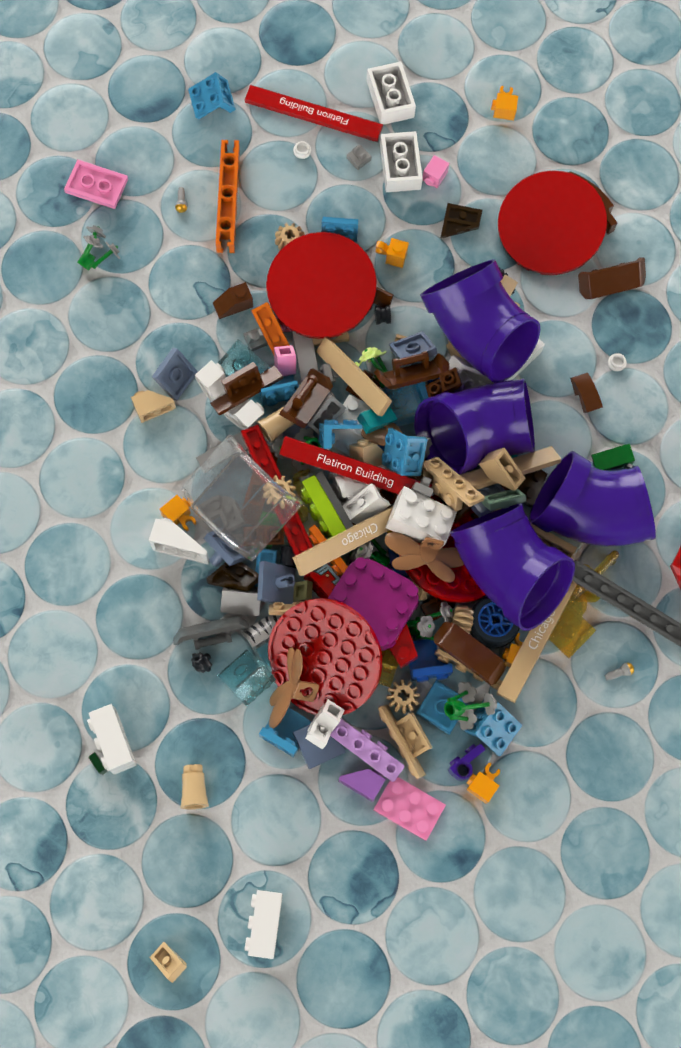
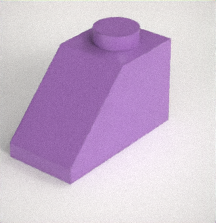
(364, 782)

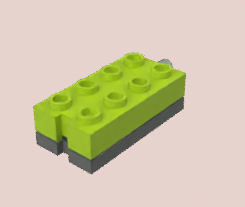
(324, 504)

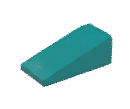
(371, 421)

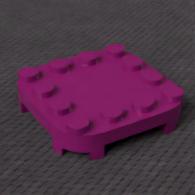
(379, 596)

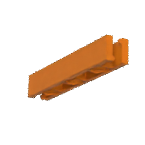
(227, 205)

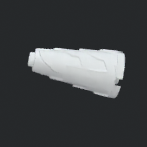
(347, 488)

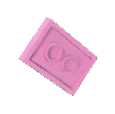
(96, 184)
(409, 808)

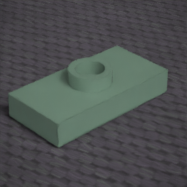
(504, 499)

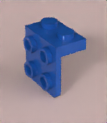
(427, 664)

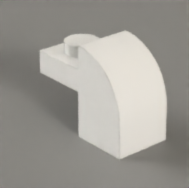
(324, 723)

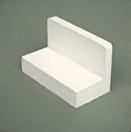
(365, 504)

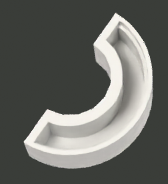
(210, 379)

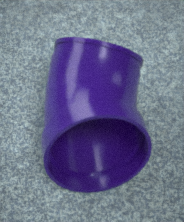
(483, 320)
(476, 422)
(594, 504)
(514, 565)

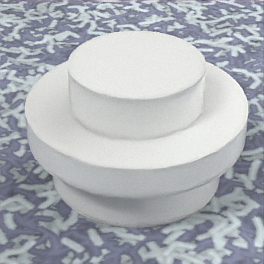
(302, 150)
(617, 362)

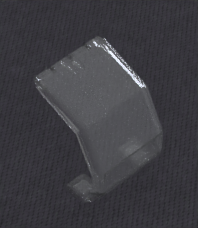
(239, 499)

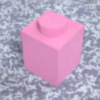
(435, 171)
(285, 360)

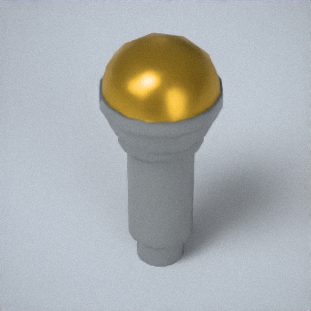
(181, 205)
(626, 669)

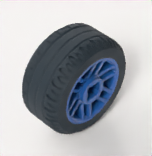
(486, 632)

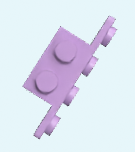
(370, 752)

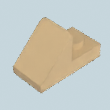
(168, 962)

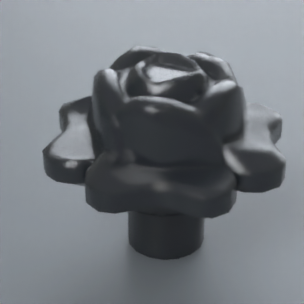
(201, 662)

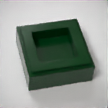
(96, 761)

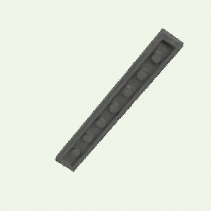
(627, 602)

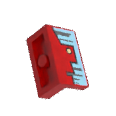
(323, 580)

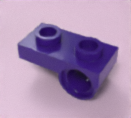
(471, 753)

